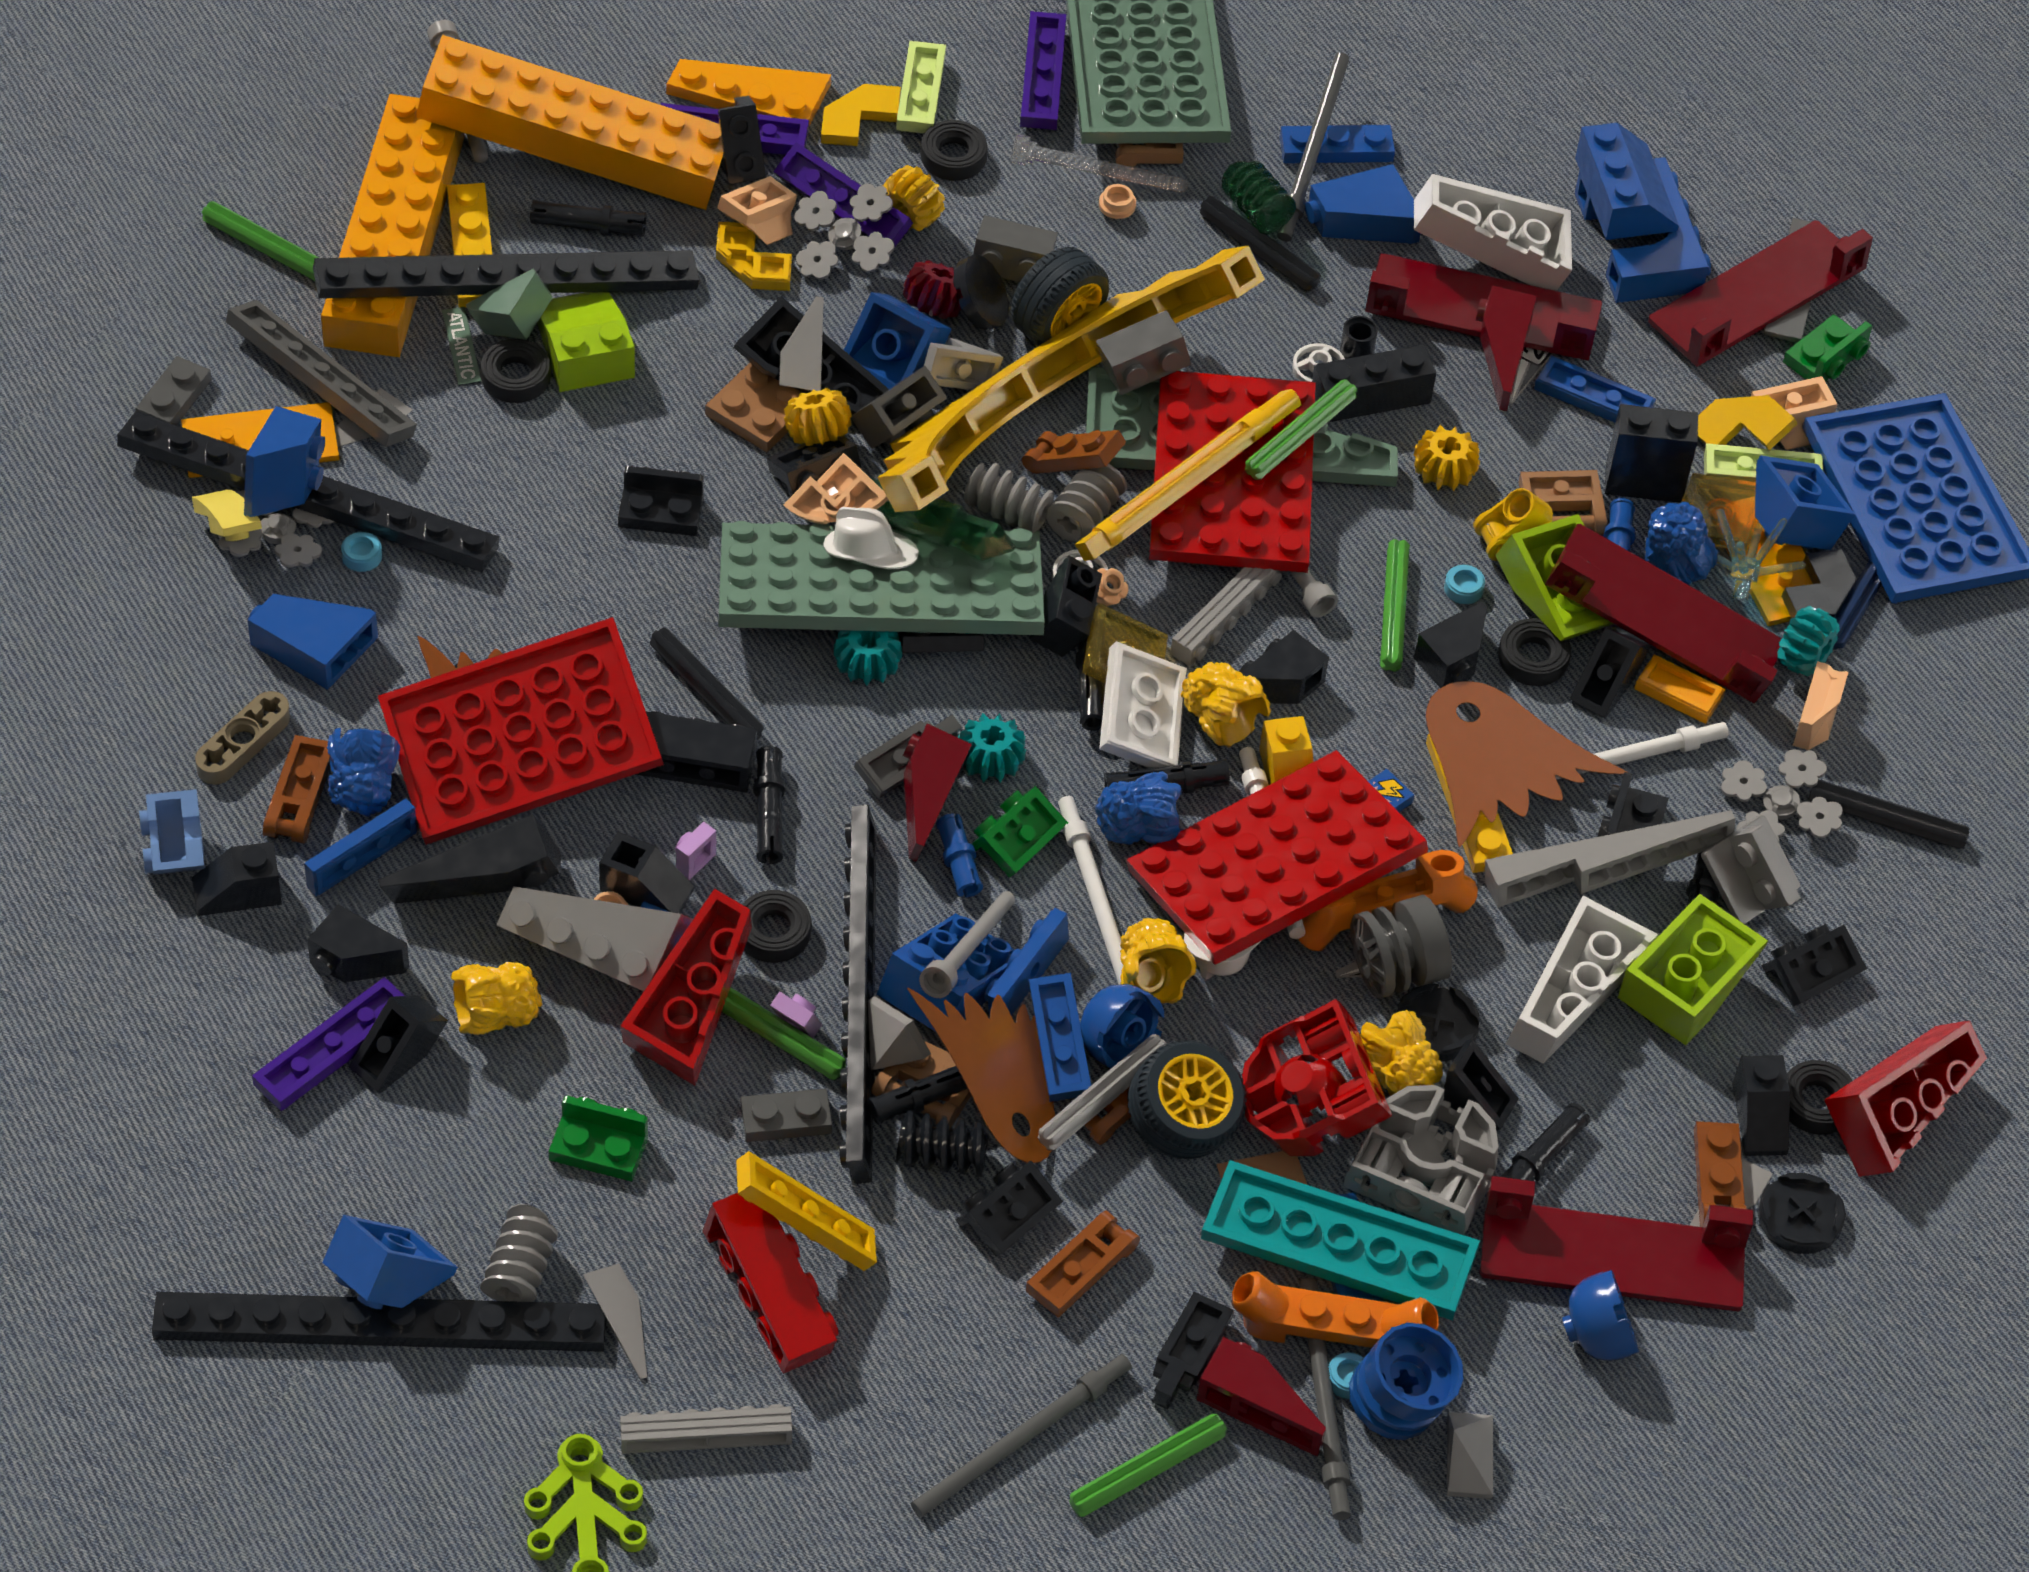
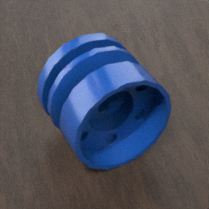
(1406, 1381)

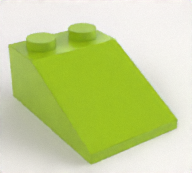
(587, 341)
(1528, 562)
(1690, 969)

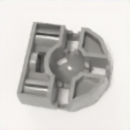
(1414, 1146)

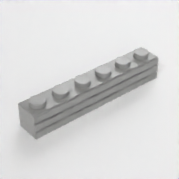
(1222, 613)
(706, 1429)

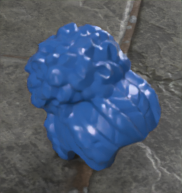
(1680, 542)
(361, 769)
(1140, 810)

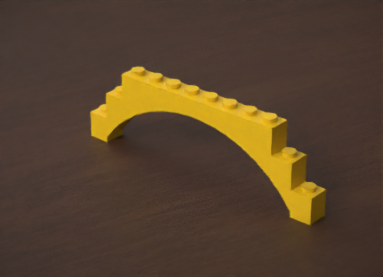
(936, 446)

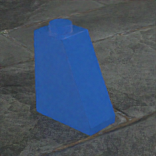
(1364, 207)
(312, 635)

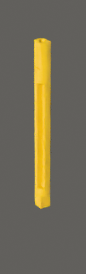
(1187, 475)

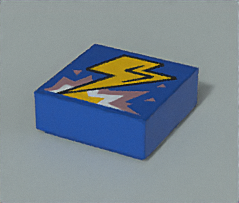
(1392, 790)

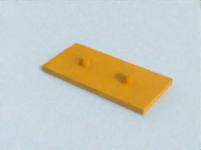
(243, 427)
(1769, 588)

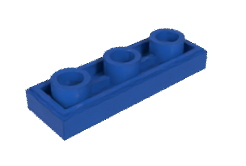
(1031, 961)

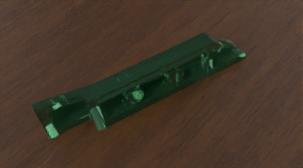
(950, 524)

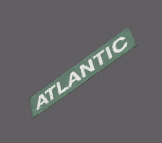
(461, 345)

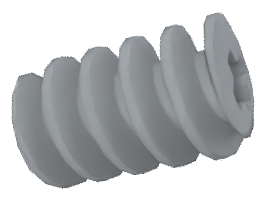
(1008, 499)
(1085, 502)
(519, 1255)

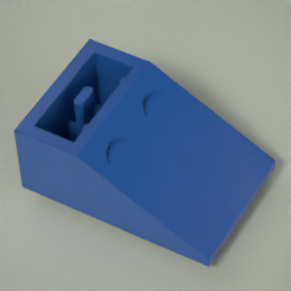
(974, 975)

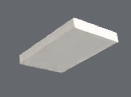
(1142, 707)

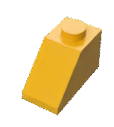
(1284, 747)

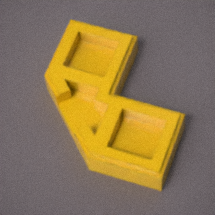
(866, 102)
(756, 269)
(1756, 414)

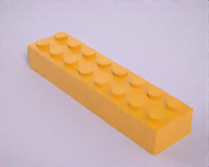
(572, 122)
(393, 217)

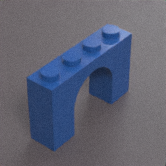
(1661, 268)

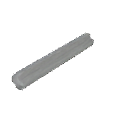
(1097, 1095)

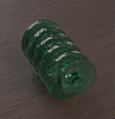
(1258, 195)

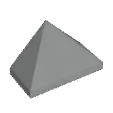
(892, 1036)
(1470, 1455)

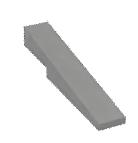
(1603, 858)

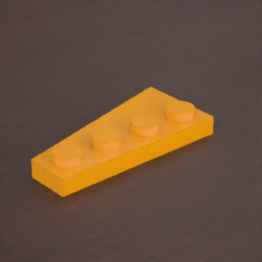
(771, 89)

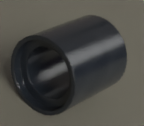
(1358, 337)

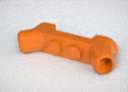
(1436, 875)
(1280, 1310)

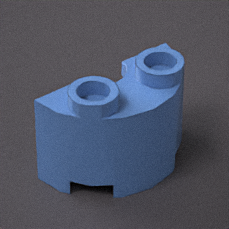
(174, 832)

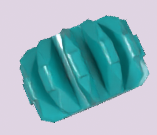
(1808, 640)
(867, 654)
(995, 747)

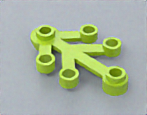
(584, 1505)

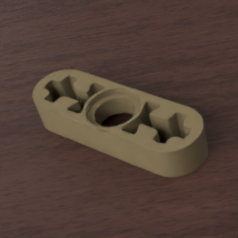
(240, 754)

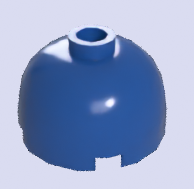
(1119, 1022)
(1600, 1319)

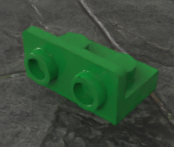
(1828, 349)
(1020, 831)
(599, 1138)

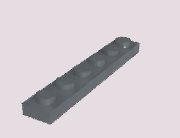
(321, 373)

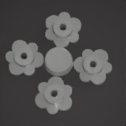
(845, 232)
(280, 530)
(1783, 801)

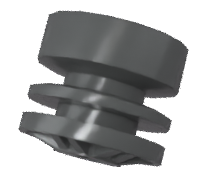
(1401, 946)

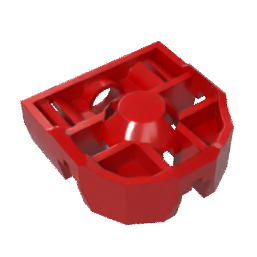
(1273, 1079)

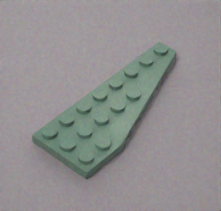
(1135, 414)

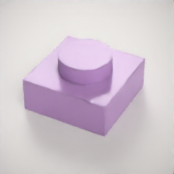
(695, 850)
(797, 1012)

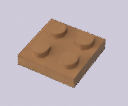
(753, 407)

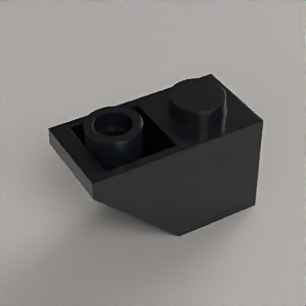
(1069, 606)
(1289, 669)
(643, 874)

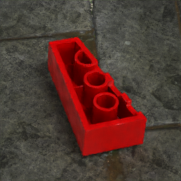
(687, 994)
(1897, 1098)
(771, 1281)

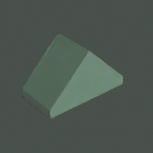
(512, 307)

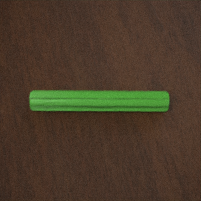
(259, 238)
(1300, 429)
(1394, 605)
(784, 1035)
(1147, 1465)

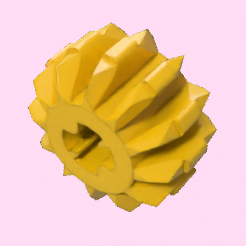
(915, 196)
(817, 417)
(1446, 457)

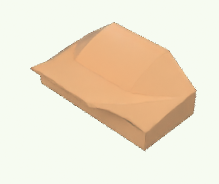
(762, 208)
(1801, 400)
(1820, 706)

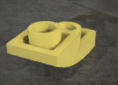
(226, 514)

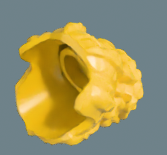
(1224, 702)
(1156, 959)
(494, 997)
(1401, 1053)

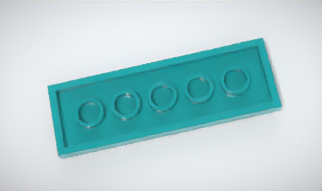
(1339, 1239)

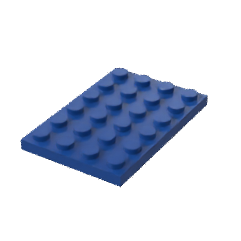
(1919, 497)

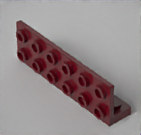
(1760, 290)
(1451, 299)
(1666, 613)
(1646, 1256)

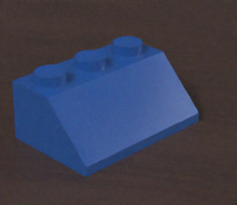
(1623, 183)

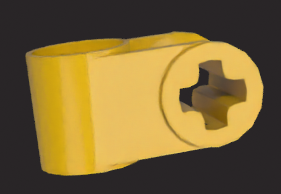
(1513, 514)

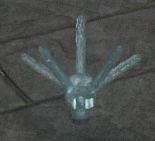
(1747, 568)

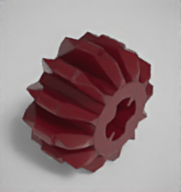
(932, 290)

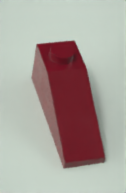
(1503, 336)
(928, 780)
(1254, 1392)

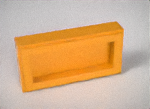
(1680, 689)

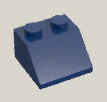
(893, 338)
(283, 462)
(1803, 497)
(385, 1262)

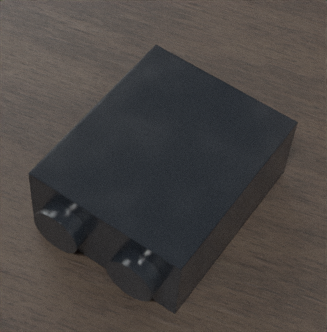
(1651, 453)

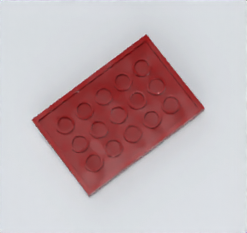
(1230, 514)
(520, 730)
(1276, 856)

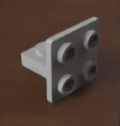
(1752, 870)

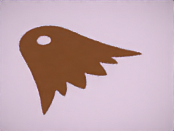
(1500, 754)
(999, 1067)

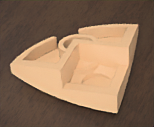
(838, 487)

